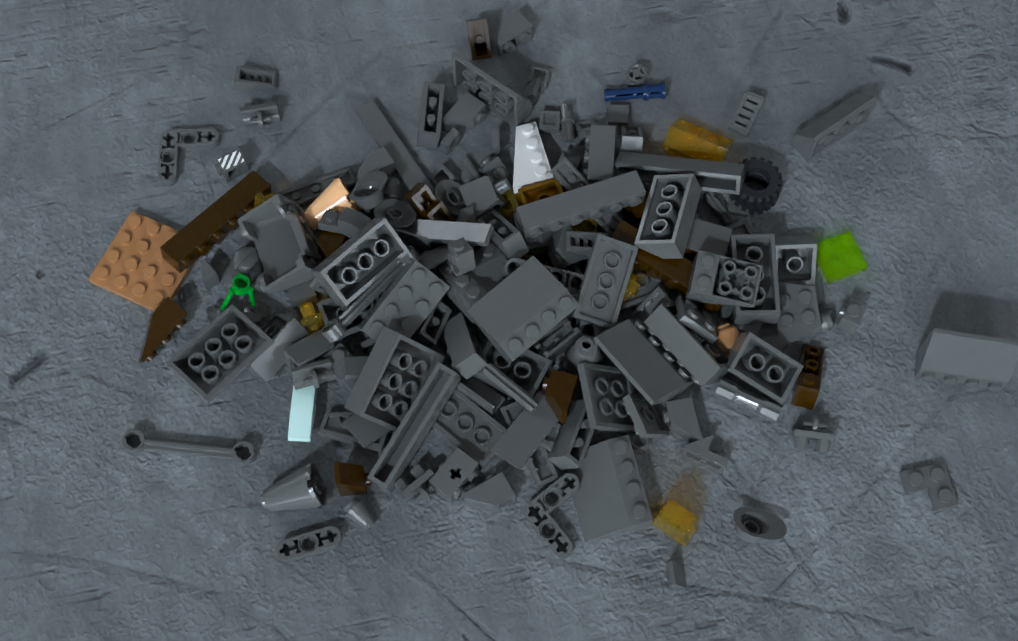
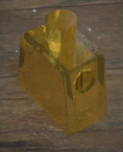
(676, 522)

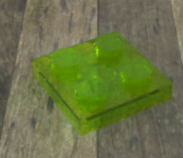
(839, 258)

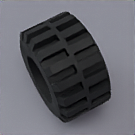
(768, 177)

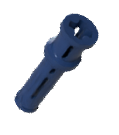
(645, 92)

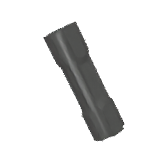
(762, 406)

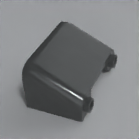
(282, 243)

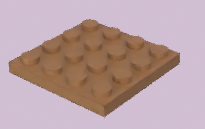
(136, 266)

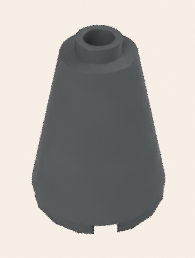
(583, 350)
(296, 491)

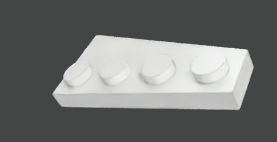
(530, 157)

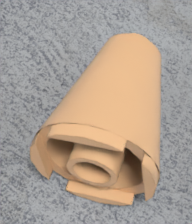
(333, 198)

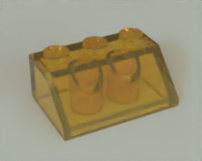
(696, 142)

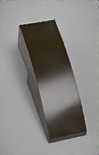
(427, 205)

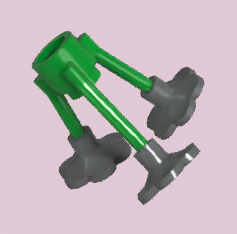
(236, 286)

